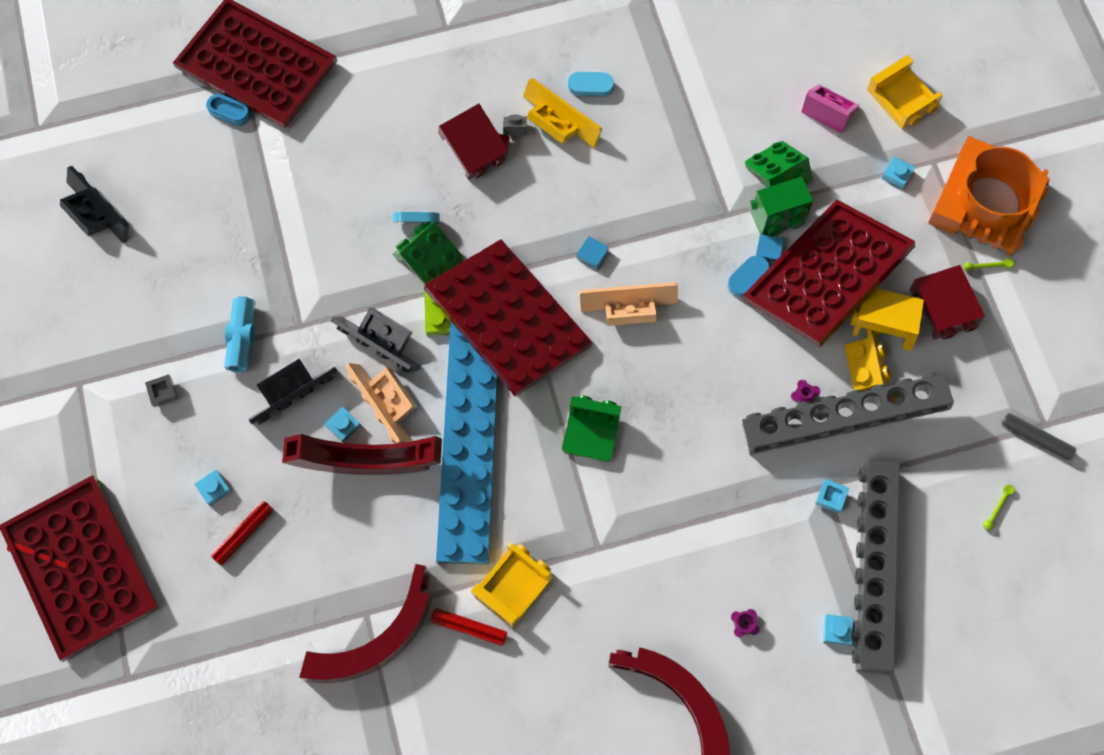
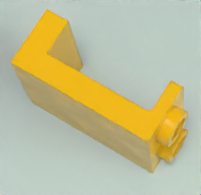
(903, 93)
(891, 315)
(513, 584)

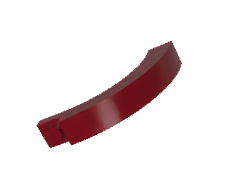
(361, 459)
(382, 649)
(687, 688)

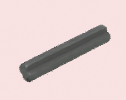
(1039, 436)

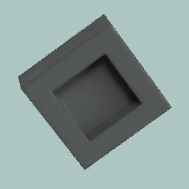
(515, 125)
(161, 390)

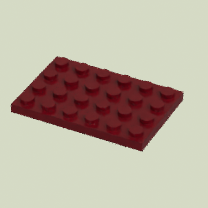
(255, 62)
(828, 272)
(508, 317)
(107, 583)

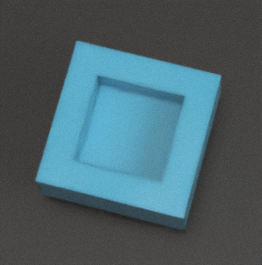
(898, 172)
(343, 425)
(212, 487)
(832, 496)
(838, 630)

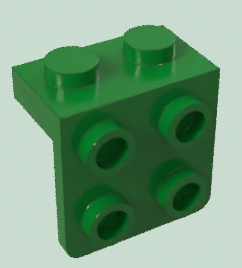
(780, 164)
(428, 252)
(591, 428)

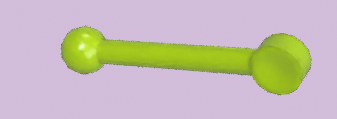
(1008, 263)
(1008, 490)

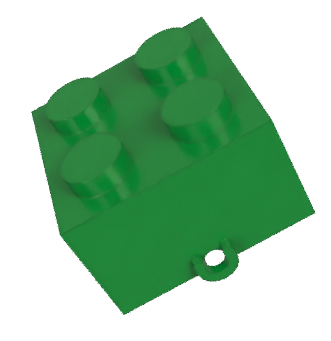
(781, 207)

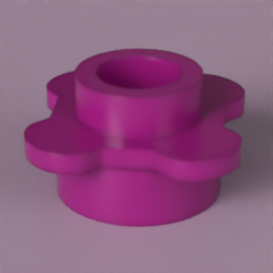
(803, 386)
(749, 616)

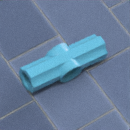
(240, 334)

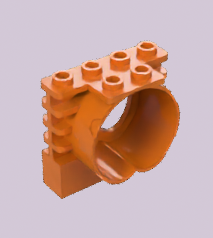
(960, 210)

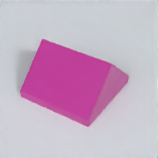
(829, 107)

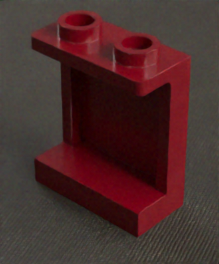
(474, 141)
(948, 302)

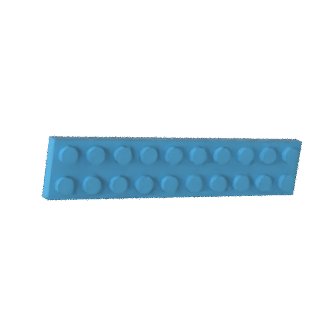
(467, 456)

